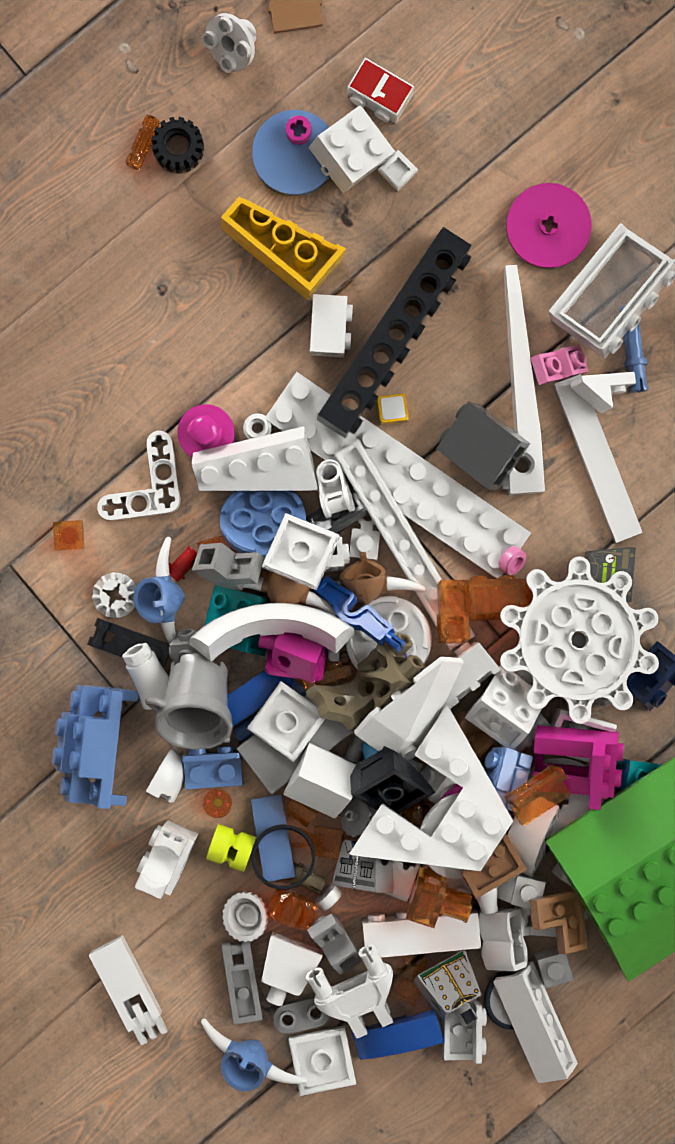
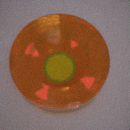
(217, 803)

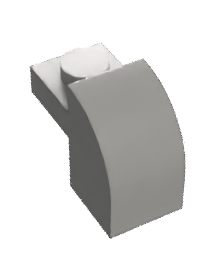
(225, 568)
(335, 943)

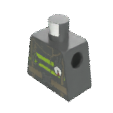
(608, 562)

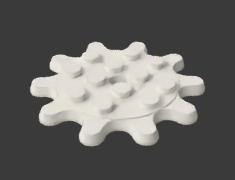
(610, 633)

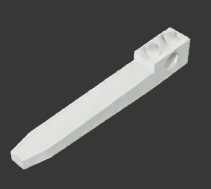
(523, 392)

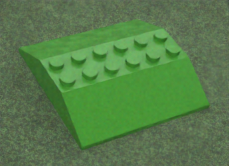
(625, 869)

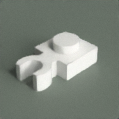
(364, 540)

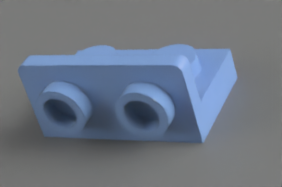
(212, 768)

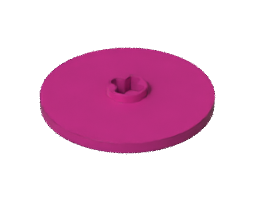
(567, 214)

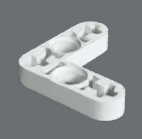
(152, 495)

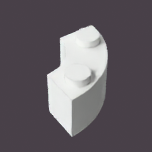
(530, 839)

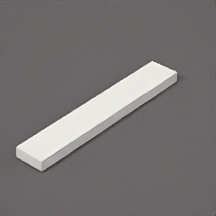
(598, 462)

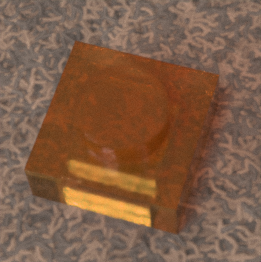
(68, 535)

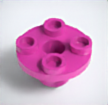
(205, 428)

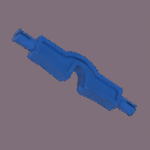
(364, 619)

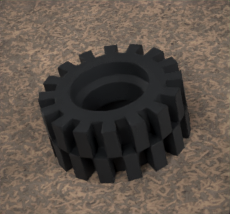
(171, 129)

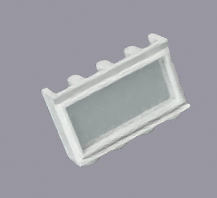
(613, 291)

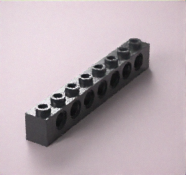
(444, 247)

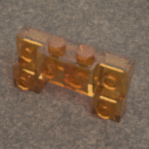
(476, 600)

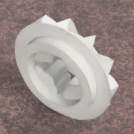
(102, 600)

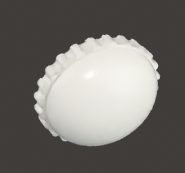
(245, 916)

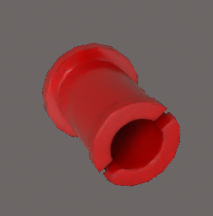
(182, 564)

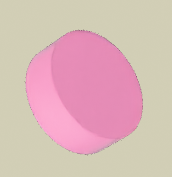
(512, 560)

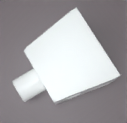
(287, 966)

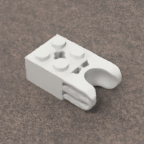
(166, 861)

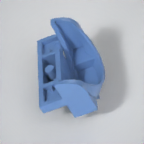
(90, 745)

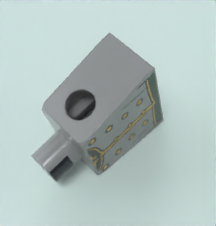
(451, 988)

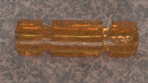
(142, 142)

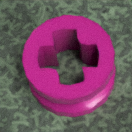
(306, 127)

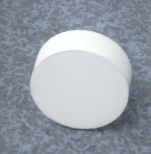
(328, 897)

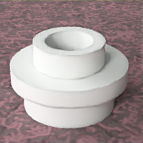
(253, 419)

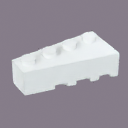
(258, 464)

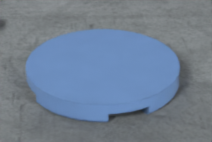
(284, 165)
(253, 518)

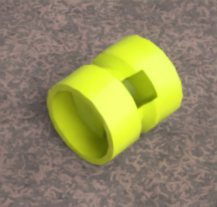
(220, 847)

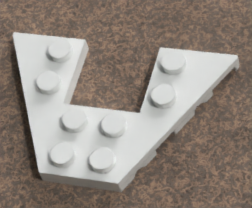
(469, 827)

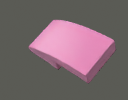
(559, 364)

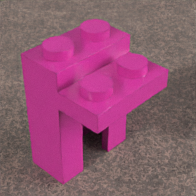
(599, 746)

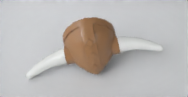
(369, 580)
(284, 590)

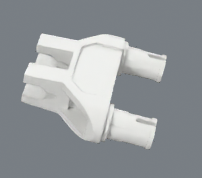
(357, 995)

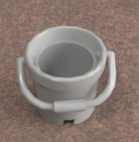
(194, 704)

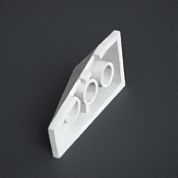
(413, 711)

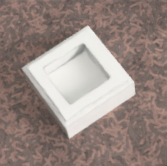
(397, 170)

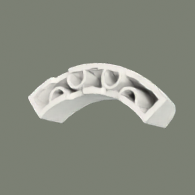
(271, 620)

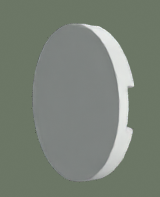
(405, 620)

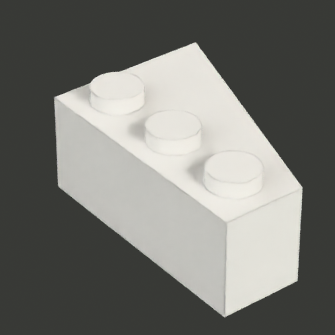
(476, 668)

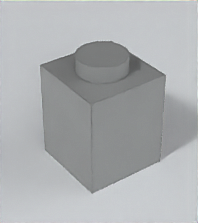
(553, 967)

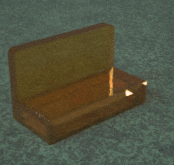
(538, 794)

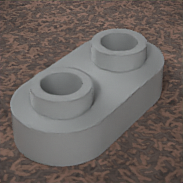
(301, 1015)

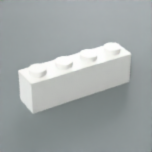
(404, 937)

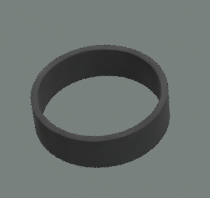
(277, 827)

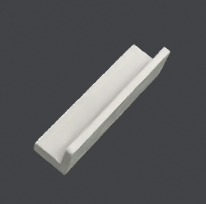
(536, 1024)

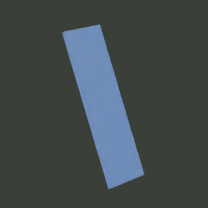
(275, 846)

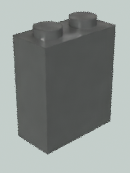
(482, 445)

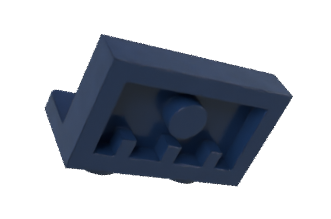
(652, 688)

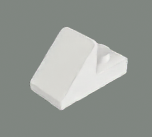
(598, 389)

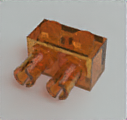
(434, 898)

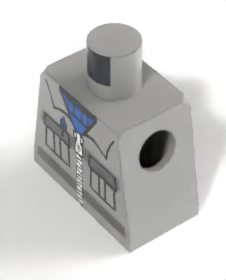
(363, 872)

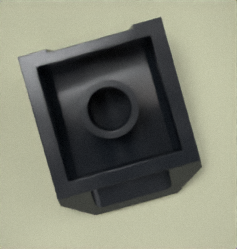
(389, 781)

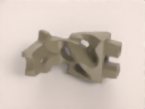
(353, 700)

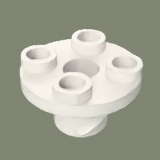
(230, 41)

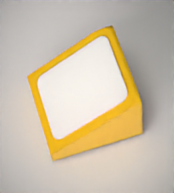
(392, 409)

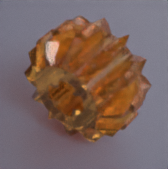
(292, 909)

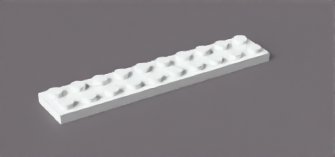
(417, 486)

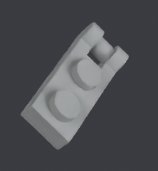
(242, 983)

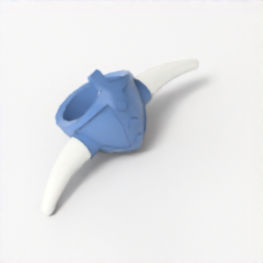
(158, 597)
(247, 1063)

